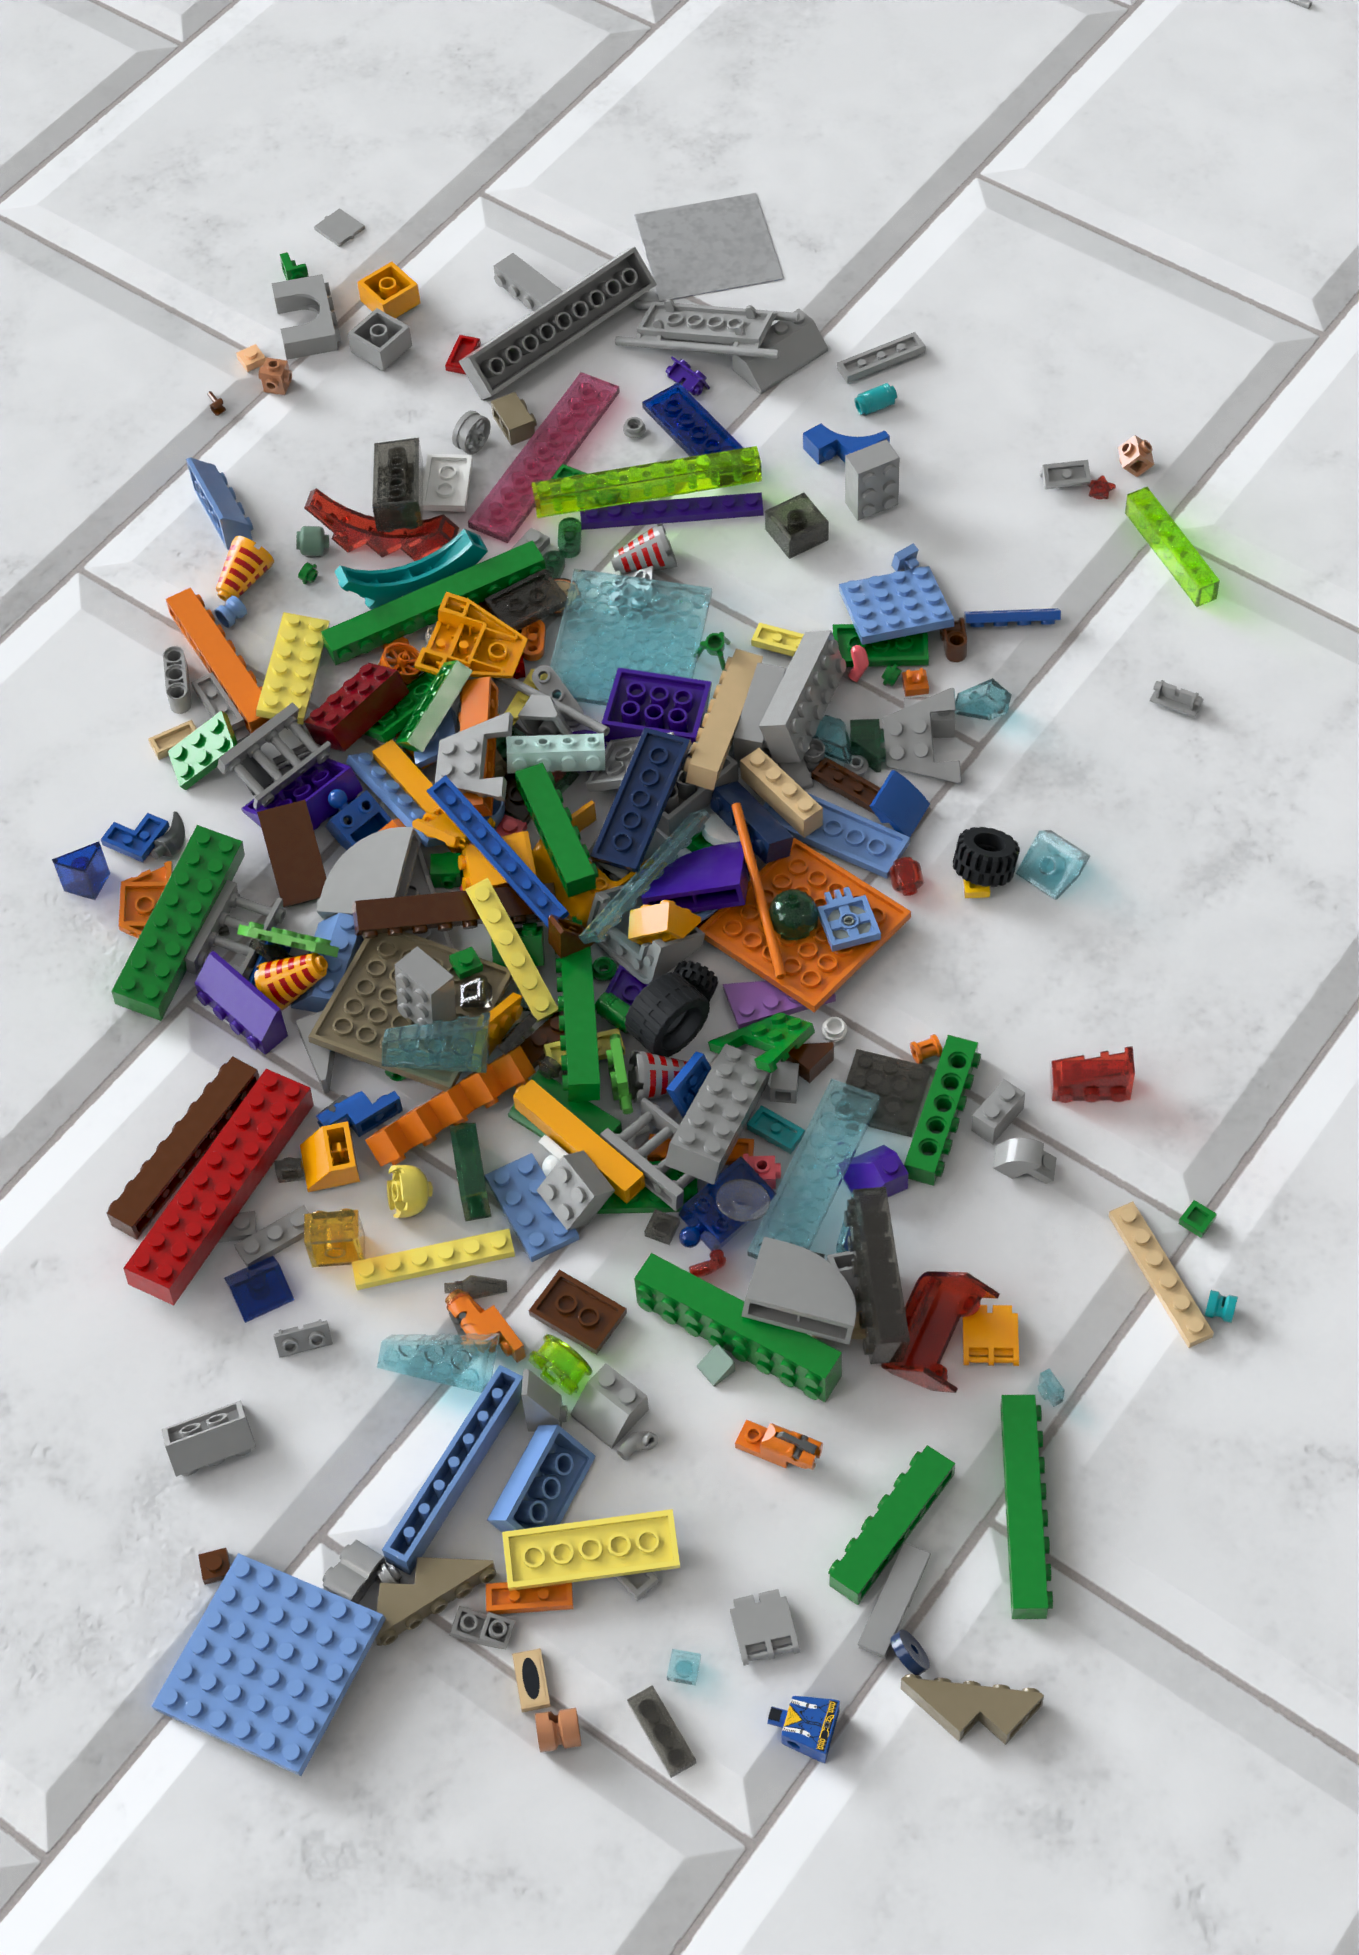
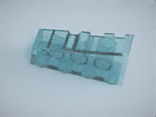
(440, 1045)
(442, 1358)

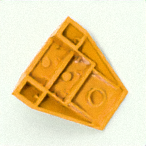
(473, 638)

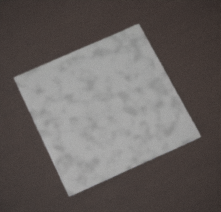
(708, 246)

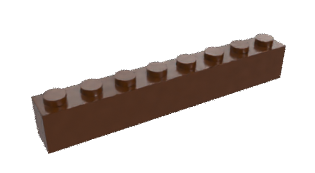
(432, 911)
(182, 1149)

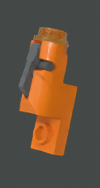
(471, 1318)

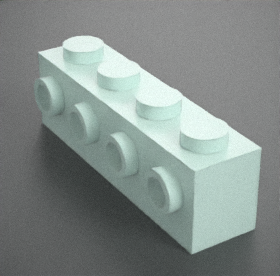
(556, 752)

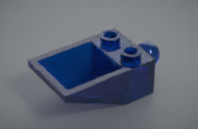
(705, 1218)

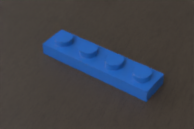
(1022, 617)

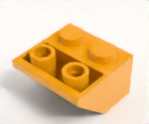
(661, 921)
(329, 1157)

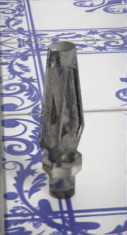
(269, 952)
(478, 1286)

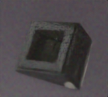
(476, 994)

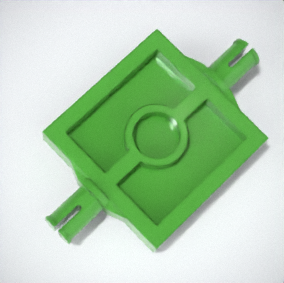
(618, 1074)

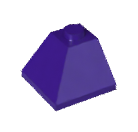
(877, 1169)

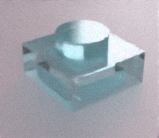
(1050, 1388)
(684, 1667)

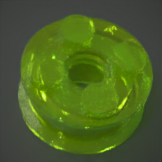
(560, 1364)

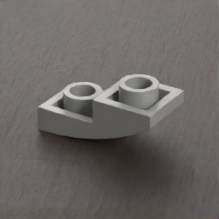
(482, 1629)

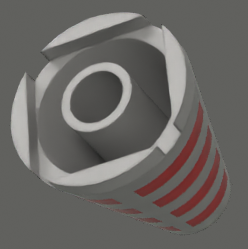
(645, 551)
(651, 1075)

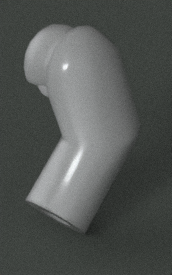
(637, 1441)

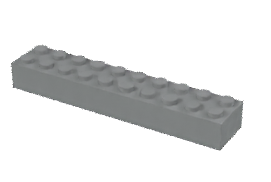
(557, 323)

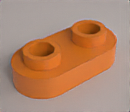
(536, 642)

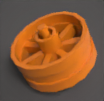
(402, 659)

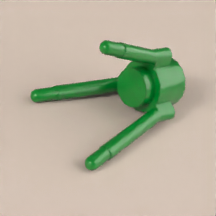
(715, 646)

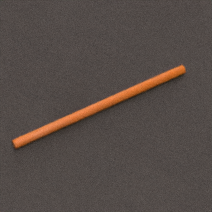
(758, 891)

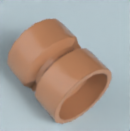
(558, 1730)

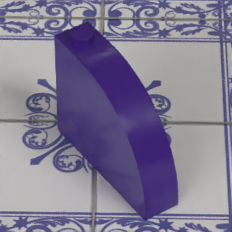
(703, 879)

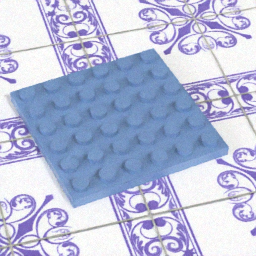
(269, 1663)

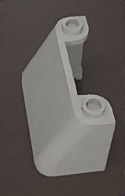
(644, 960)

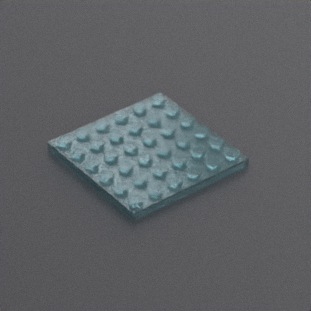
(629, 626)

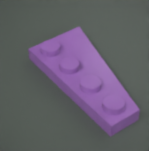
(760, 1000)

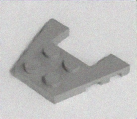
(910, 738)
(464, 754)

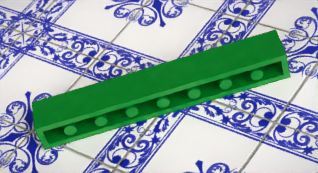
(578, 1026)
(1024, 1507)

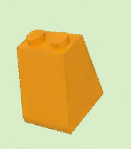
(477, 868)

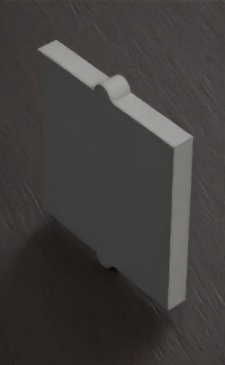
(339, 227)

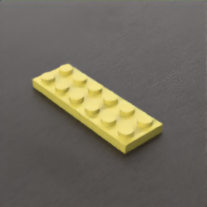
(292, 666)
(590, 1550)

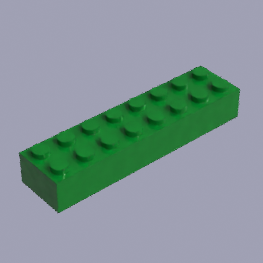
(160, 952)
(718, 1318)

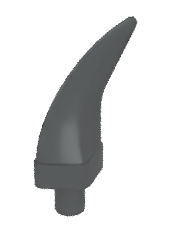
(171, 841)

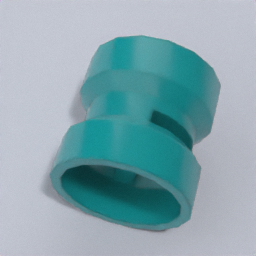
(1214, 1307)

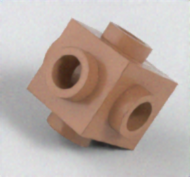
(275, 376)
(1136, 455)

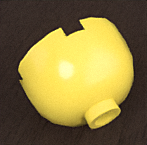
(408, 1190)

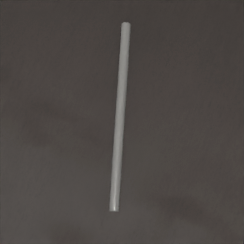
(564, 709)

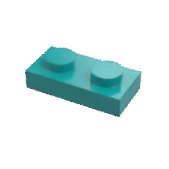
(775, 1129)

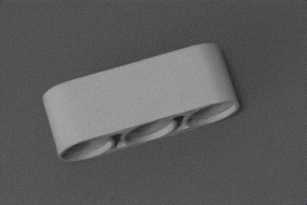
(177, 679)

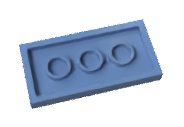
(526, 1210)

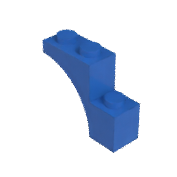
(825, 444)

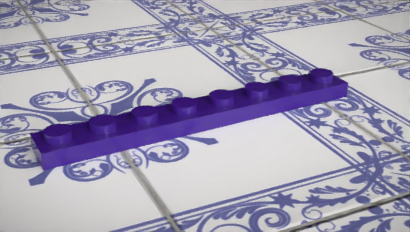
(673, 511)

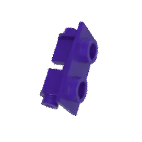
(694, 380)

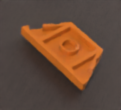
(139, 898)

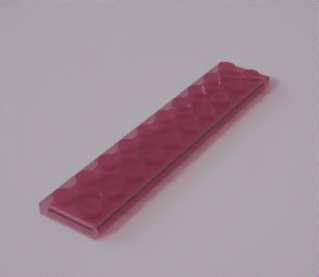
(543, 455)

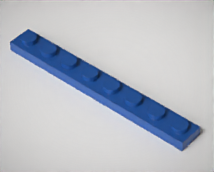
(496, 850)

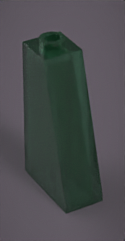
(470, 1171)

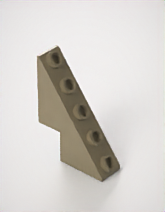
(435, 1585)
(961, 1706)

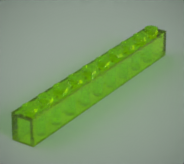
(647, 482)

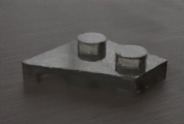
(517, 1034)

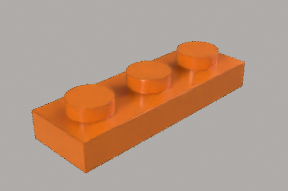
(546, 1598)

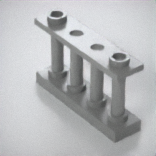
(270, 733)
(220, 917)
(655, 1180)

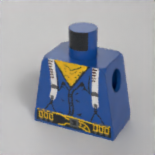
(807, 1725)

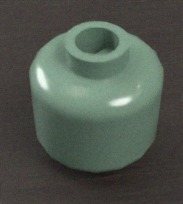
(312, 541)

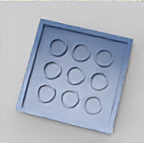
(896, 605)

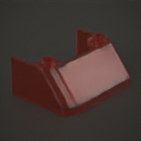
(931, 1320)

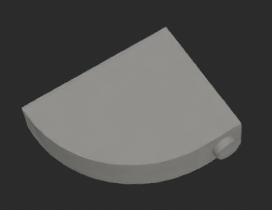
(370, 870)
(800, 1292)

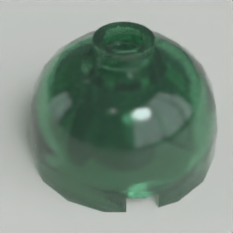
(793, 914)

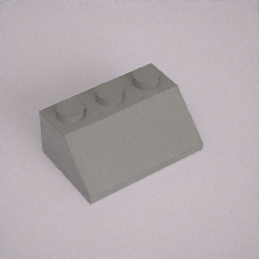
(208, 1439)

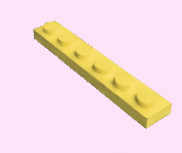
(512, 950)
(433, 1259)

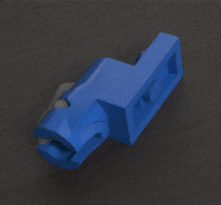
(360, 1112)

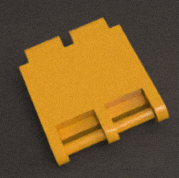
(441, 827)
(991, 1336)

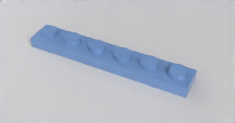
(389, 792)

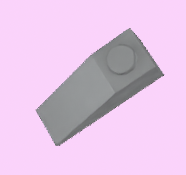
(320, 1057)
(541, 1403)

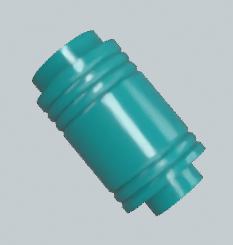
(875, 399)

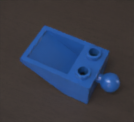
(360, 821)

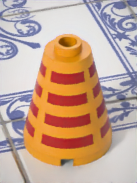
(242, 567)
(289, 977)

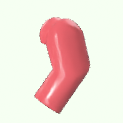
(860, 662)

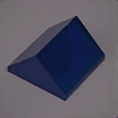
(83, 871)
(259, 1288)

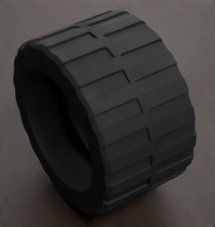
(667, 1014)

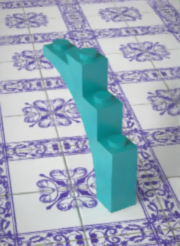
(389, 584)

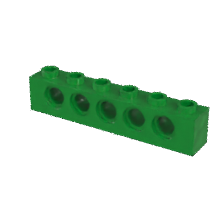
(955, 1053)

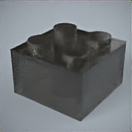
(796, 525)

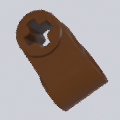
(955, 641)

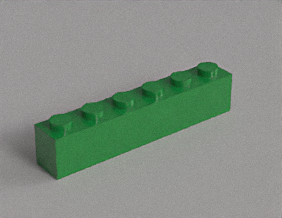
(556, 829)
(891, 1524)

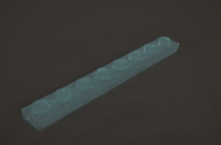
(641, 881)

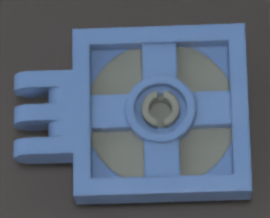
(848, 920)

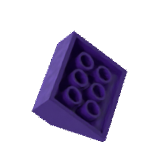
(656, 703)
(314, 788)

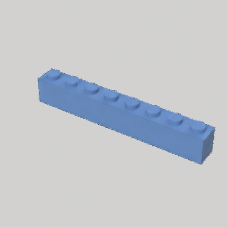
(454, 1470)

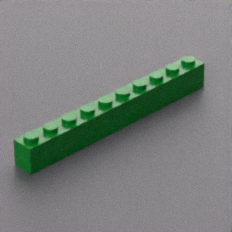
(421, 607)

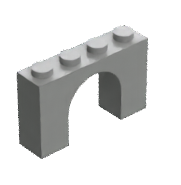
(307, 294)

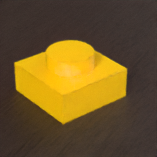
(975, 891)

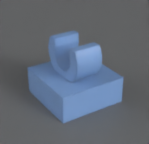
(906, 558)

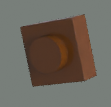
(214, 1565)

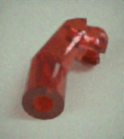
(709, 1266)

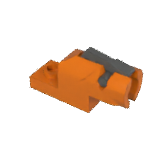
(779, 1445)

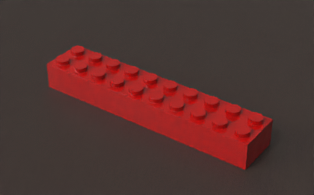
(218, 1187)

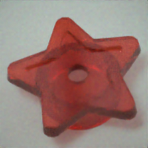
(1102, 493)

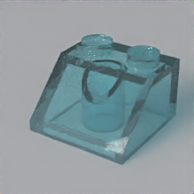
(1052, 863)

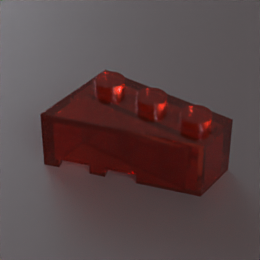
(1093, 1078)

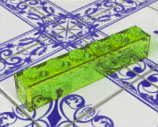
(1172, 546)

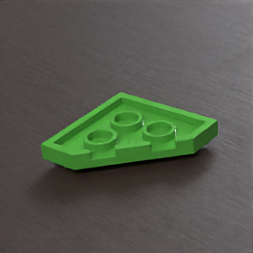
(289, 938)

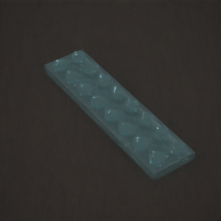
(817, 1167)

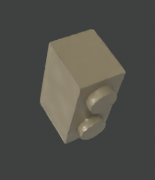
(513, 418)

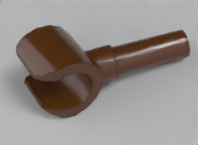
(217, 405)

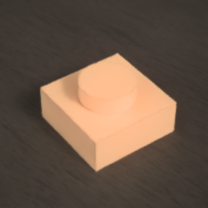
(251, 357)

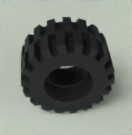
(986, 856)

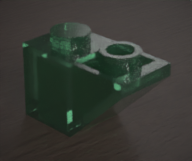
(867, 740)

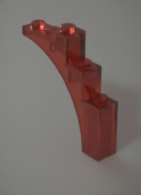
(356, 529)

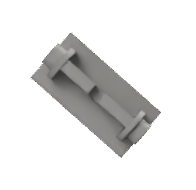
(1178, 700)
(299, 1340)

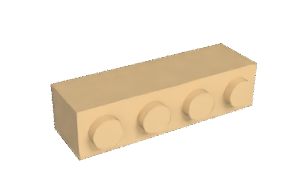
(781, 792)

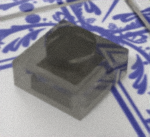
(289, 1170)
(662, 1227)

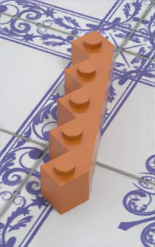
(450, 1107)

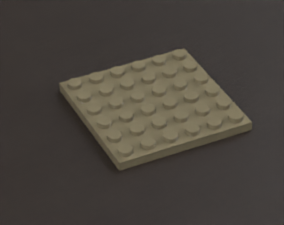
(367, 1003)

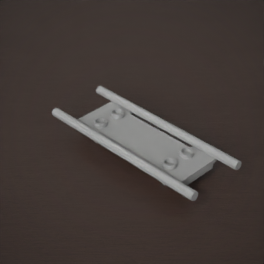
(704, 323)

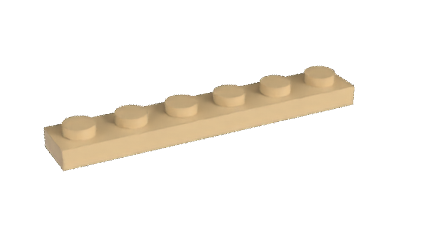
(1161, 1274)

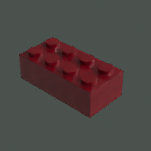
(356, 706)

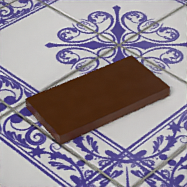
(293, 852)

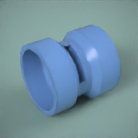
(230, 611)

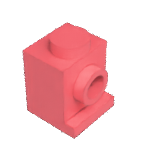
(765, 1167)

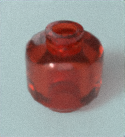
(906, 876)

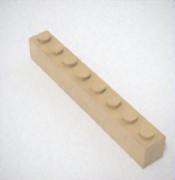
(721, 723)

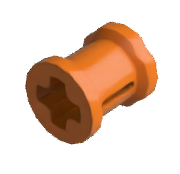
(926, 1049)

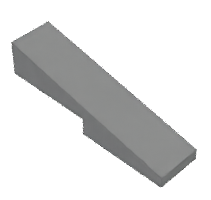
(894, 1600)

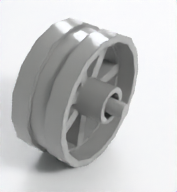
(471, 432)

